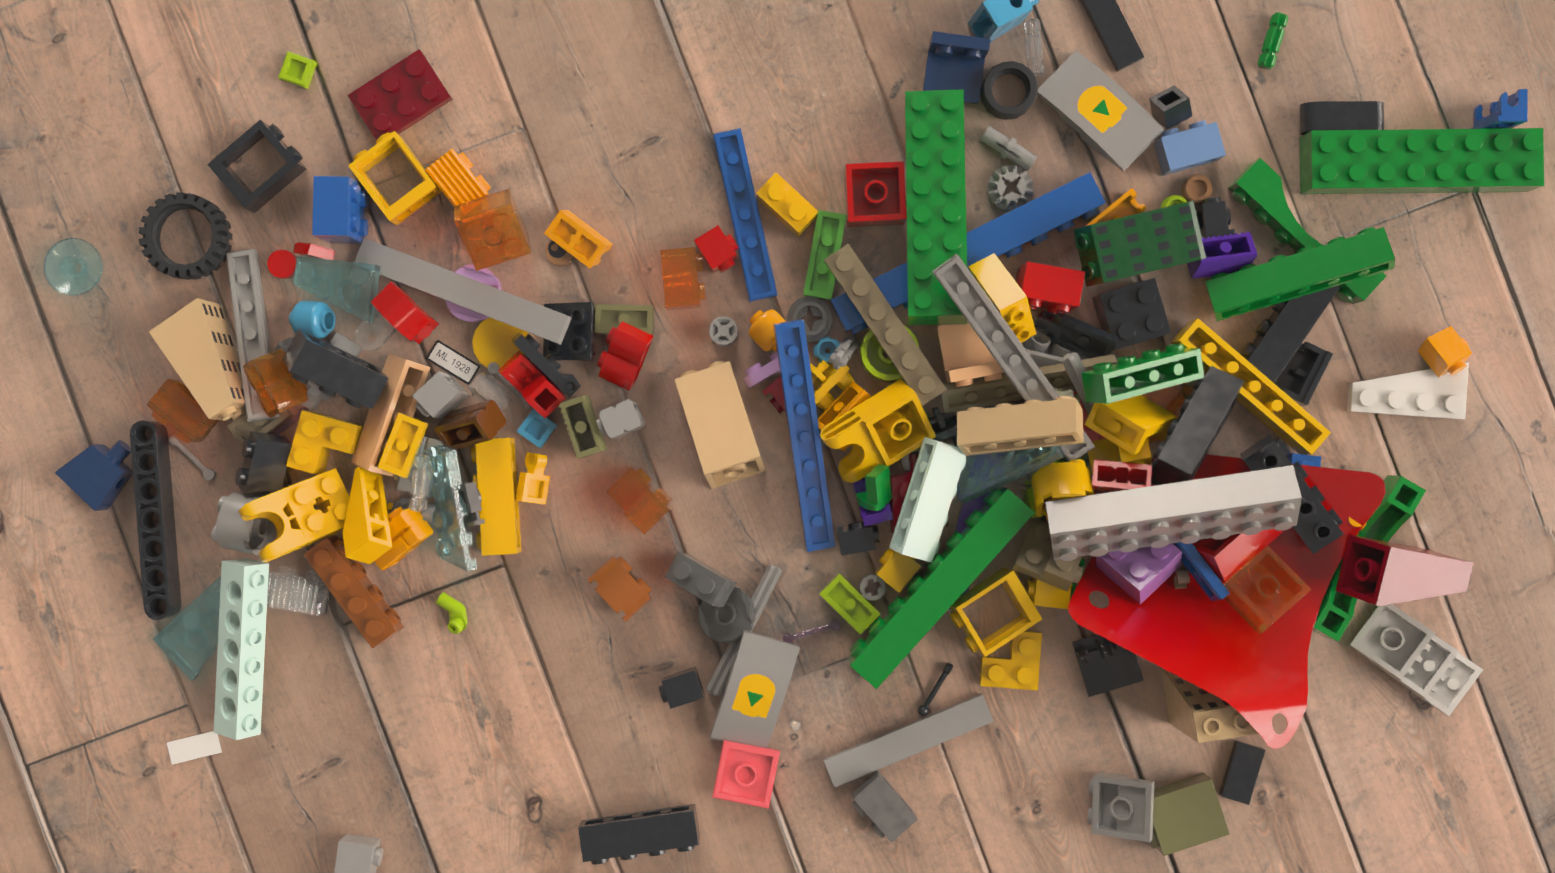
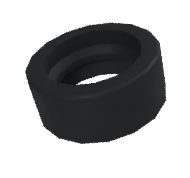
(1021, 72)

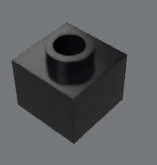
(1170, 107)

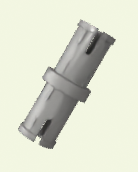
(1008, 148)

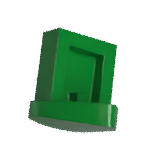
(878, 489)

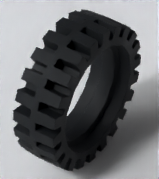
(152, 231)

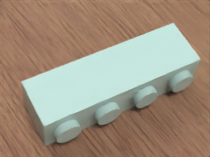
(928, 500)

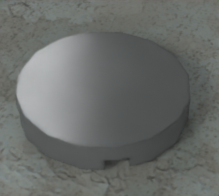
(728, 623)

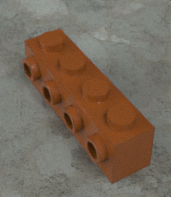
(354, 591)

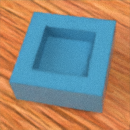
(537, 428)

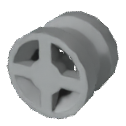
(723, 327)

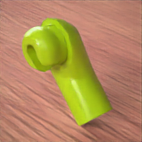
(457, 613)

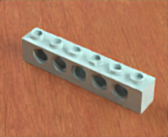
(241, 648)

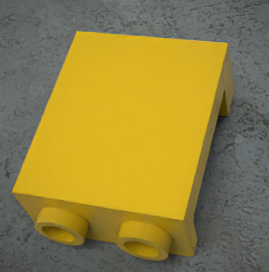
(1130, 422)

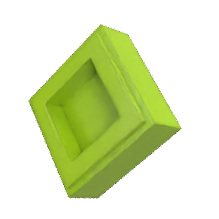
(297, 70)

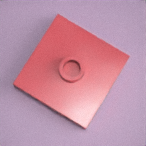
(746, 774)

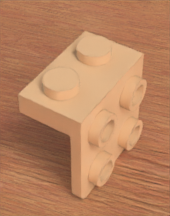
(965, 355)

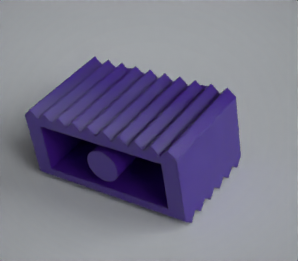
(1224, 255)

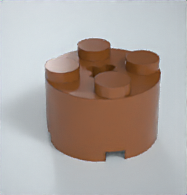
(620, 587)

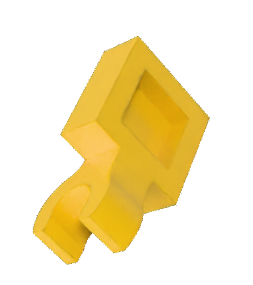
(533, 484)

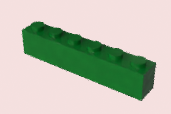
(1300, 273)

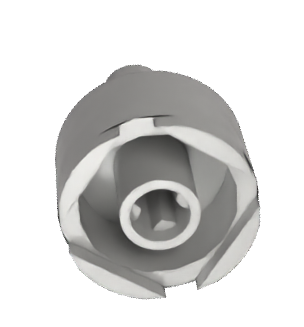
(237, 534)

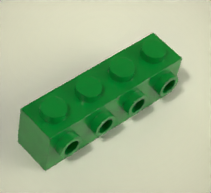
(1142, 375)

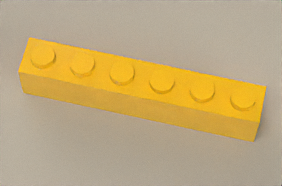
(1258, 392)

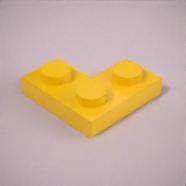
(1019, 670)

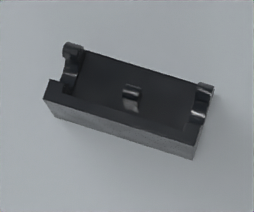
(1304, 372)

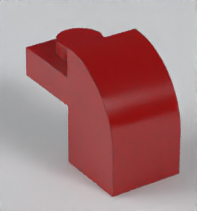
(404, 313)
(532, 384)

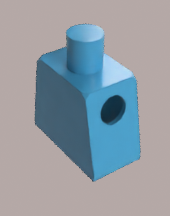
(999, 16)

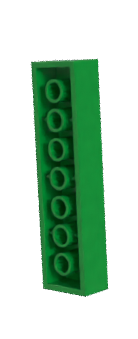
(1421, 161)
(934, 200)
(939, 586)

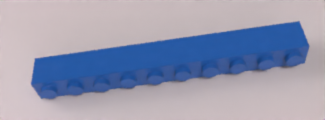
(999, 236)

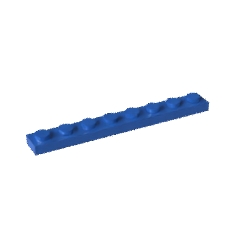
(804, 434)

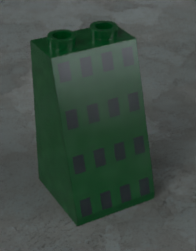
(1139, 243)

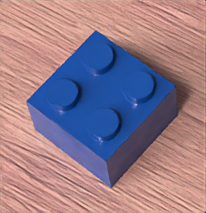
(339, 210)

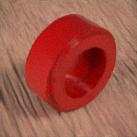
(282, 264)

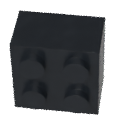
(1132, 313)

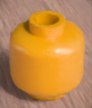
(762, 329)

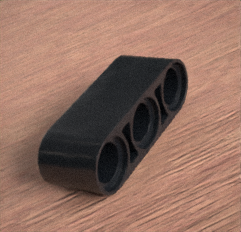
(1341, 115)

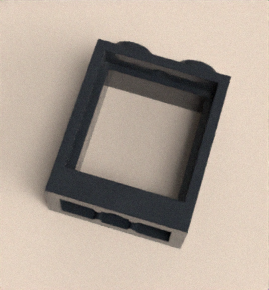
(291, 170)

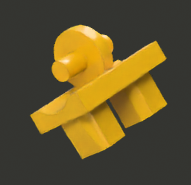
(824, 378)

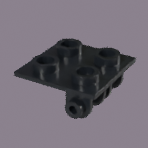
(579, 337)
(1105, 665)

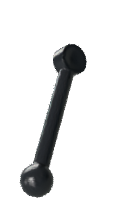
(923, 709)

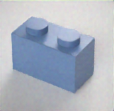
(1189, 148)

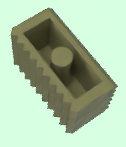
(583, 426)

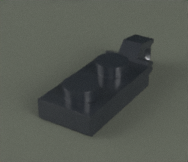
(1076, 334)
(548, 365)

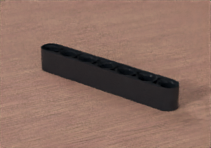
(148, 533)

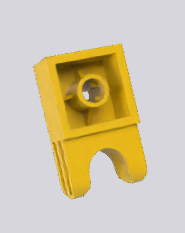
(879, 429)
(295, 515)

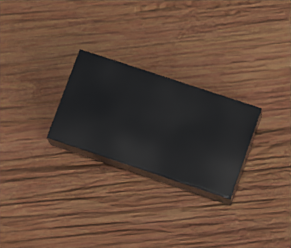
(1242, 772)

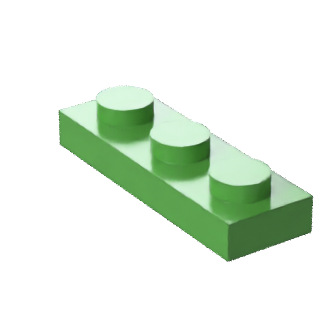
(826, 241)

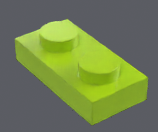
(849, 603)

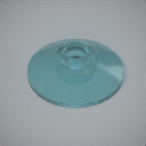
(61, 263)

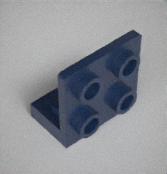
(956, 64)

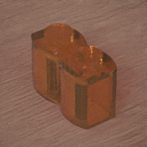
(274, 384)

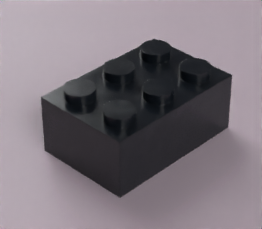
(334, 370)

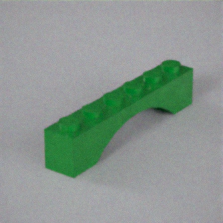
(1263, 193)
(1395, 509)

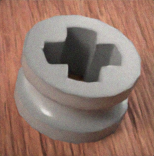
(880, 590)

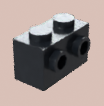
(263, 464)

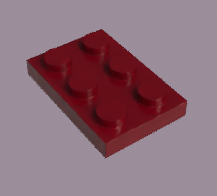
(400, 96)

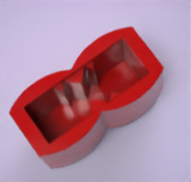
(625, 355)

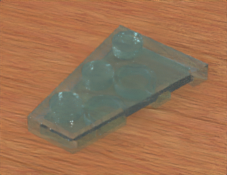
(340, 283)

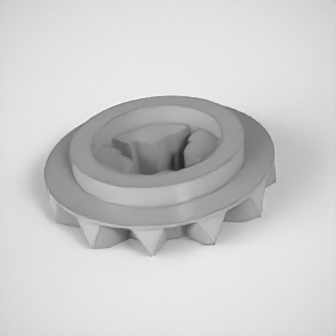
(996, 187)

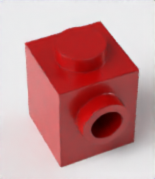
(717, 249)

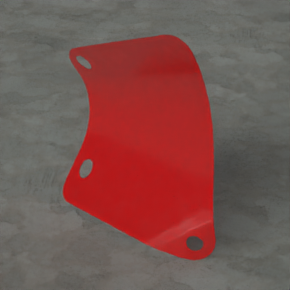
(1210, 640)

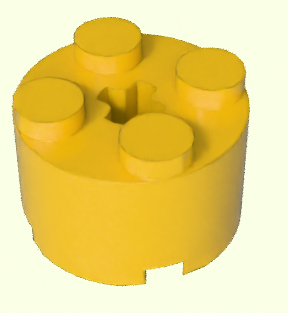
(1060, 482)

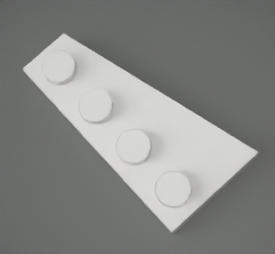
(1412, 395)

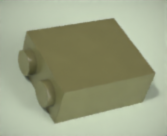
(1186, 815)

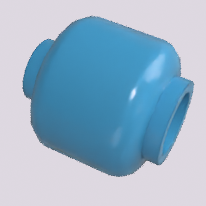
(313, 318)

